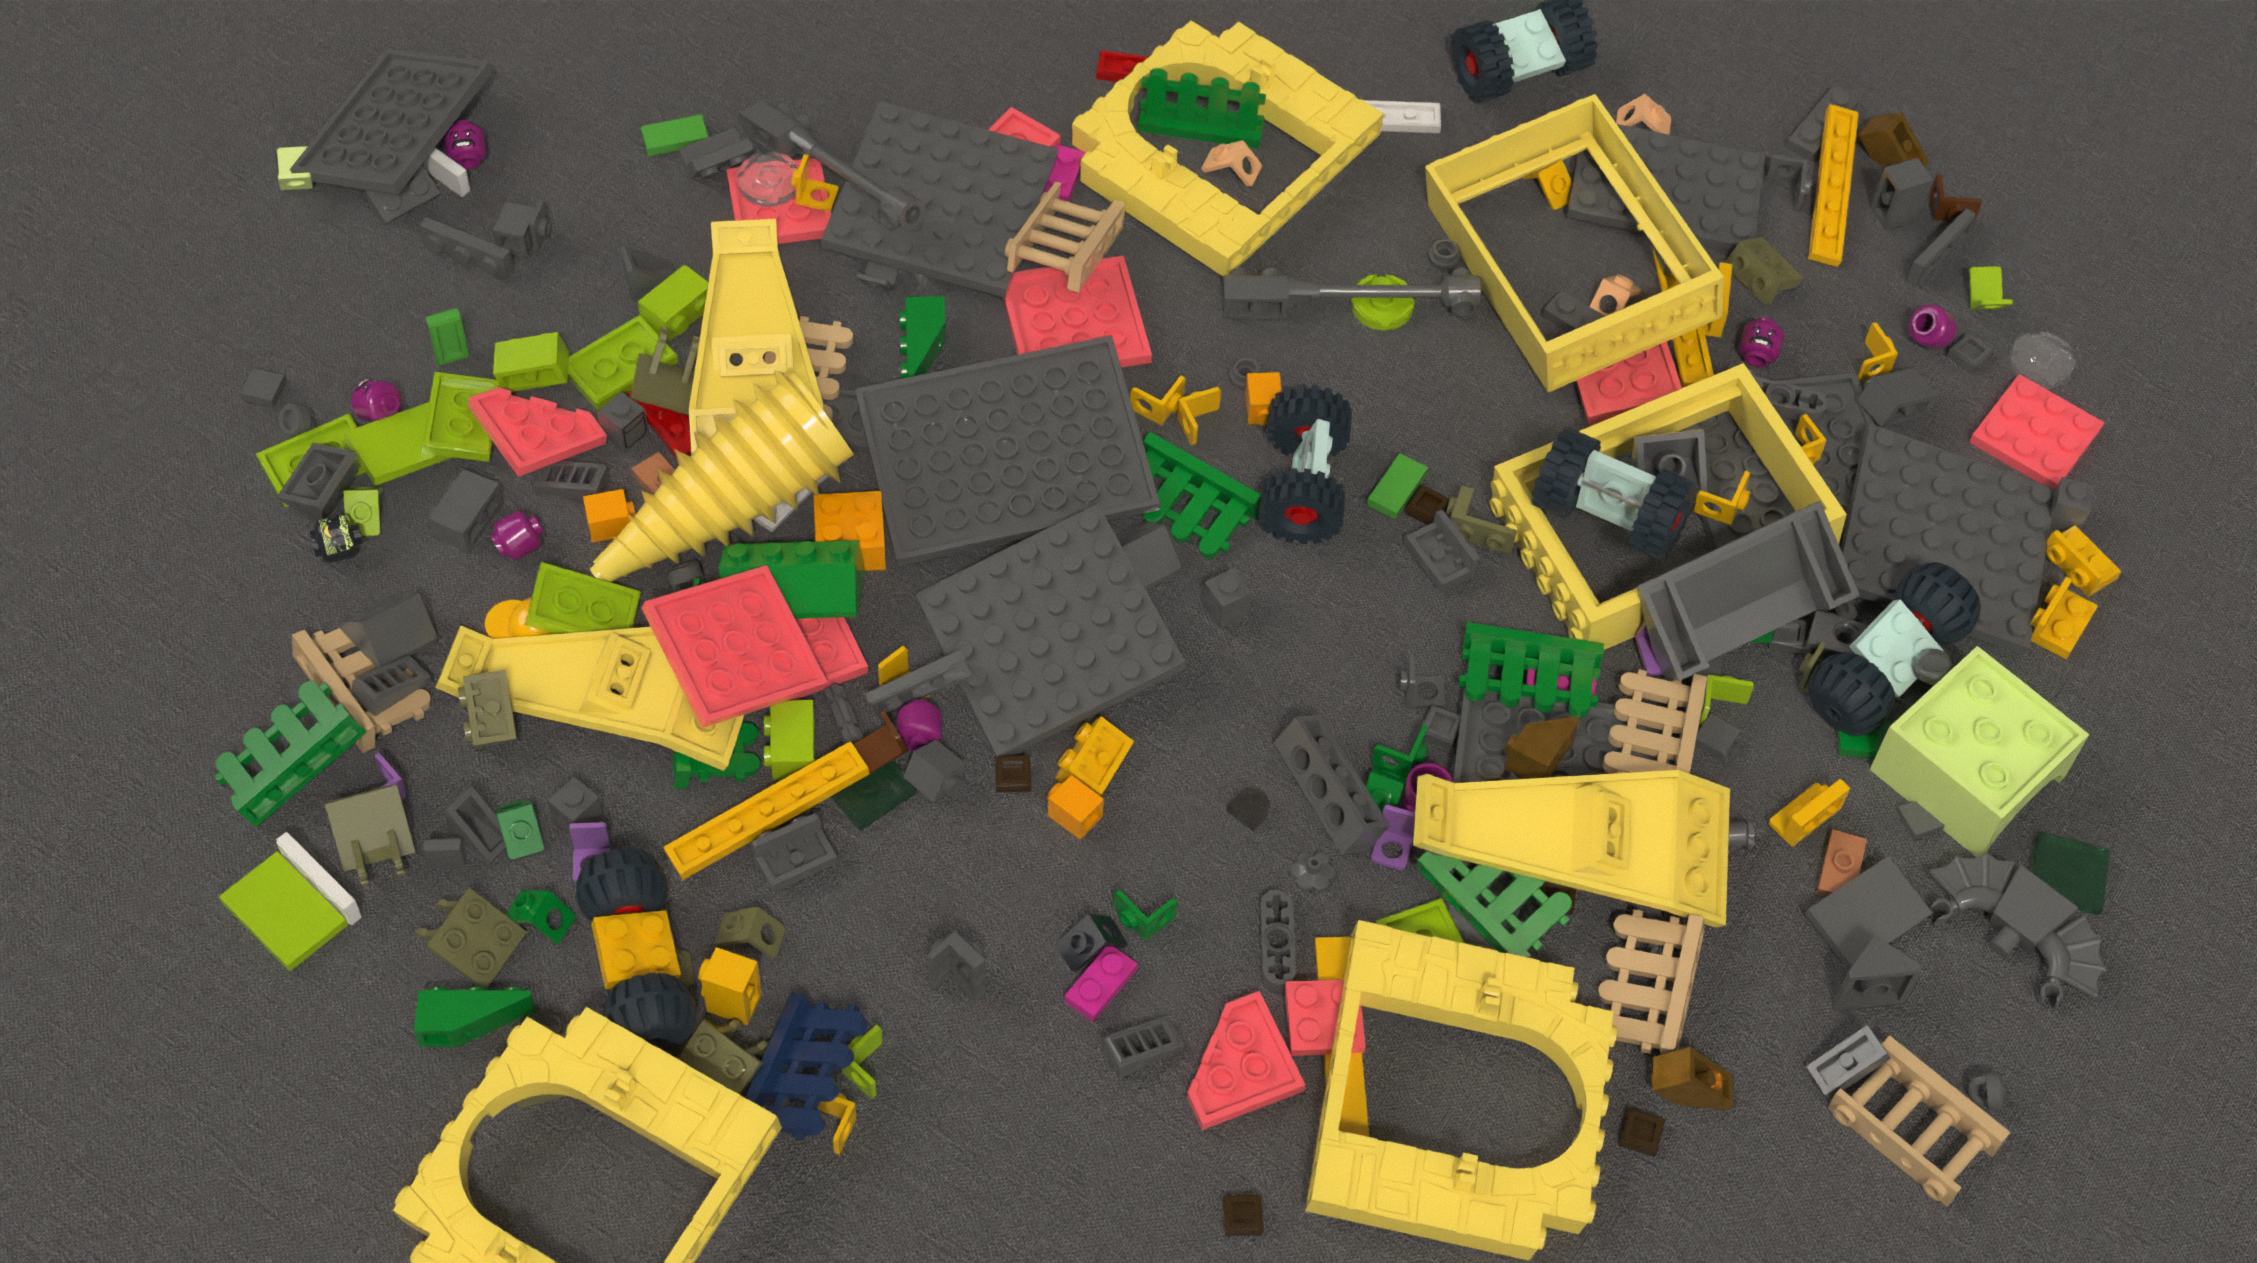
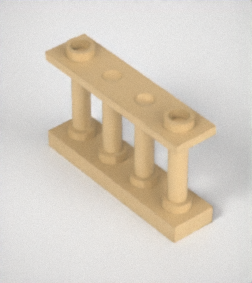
(1087, 253)
(1952, 1110)

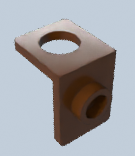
(1949, 208)
(881, 746)

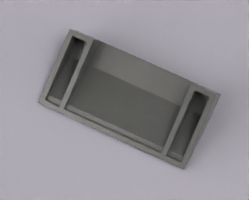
(1744, 591)

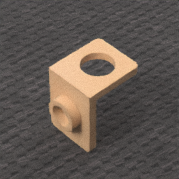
(1647, 111)
(1232, 156)
(1617, 286)

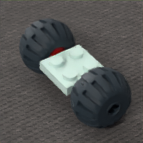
(1860, 687)

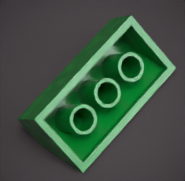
(812, 576)

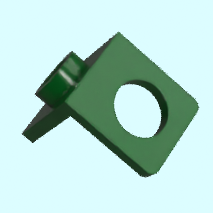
(1405, 762)
(1385, 787)
(519, 828)
(533, 908)
(1134, 919)

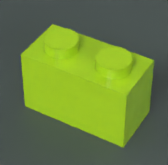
(675, 302)
(531, 362)
(792, 737)

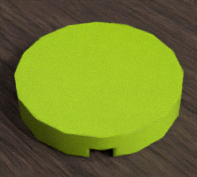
(1382, 312)

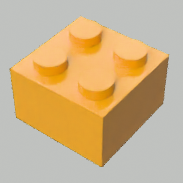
(853, 518)

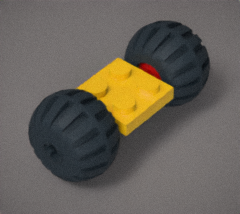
(635, 946)

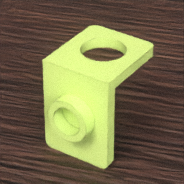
(288, 180)

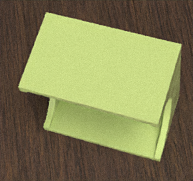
(1977, 750)

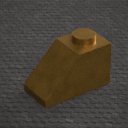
(1891, 140)
(1540, 747)
(1692, 1080)

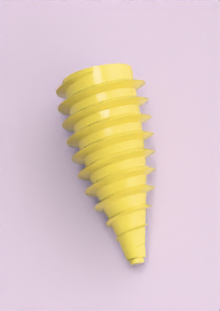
(731, 478)

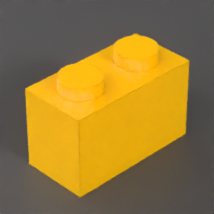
(730, 985)

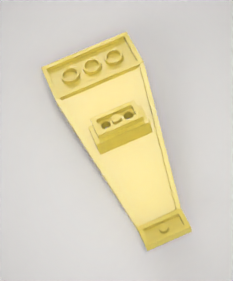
(745, 315)
(572, 681)
(1616, 835)

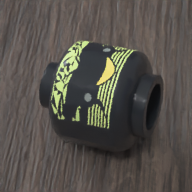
(335, 538)

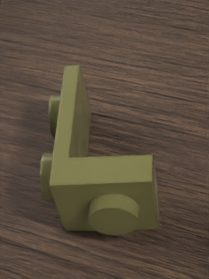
(1476, 530)

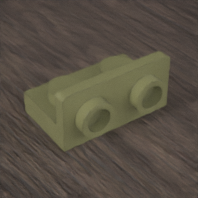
(1762, 269)
(488, 709)

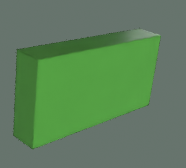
(673, 134)
(447, 336)
(1397, 486)

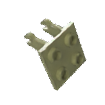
(664, 383)
(370, 829)
(473, 937)
(719, 1058)

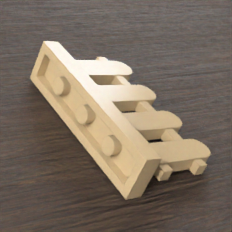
(823, 361)
(312, 658)
(1657, 717)
(1660, 967)

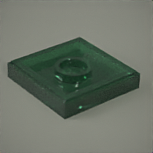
(874, 795)
(2073, 870)

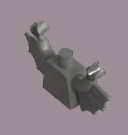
(2025, 916)

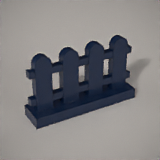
(795, 1047)

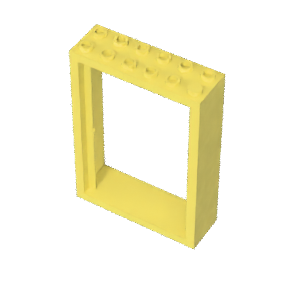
(1616, 336)
(1546, 555)

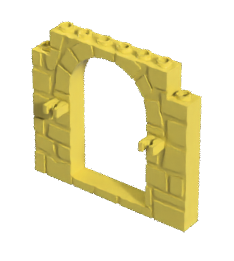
(1172, 196)
(621, 1079)
(1433, 1191)

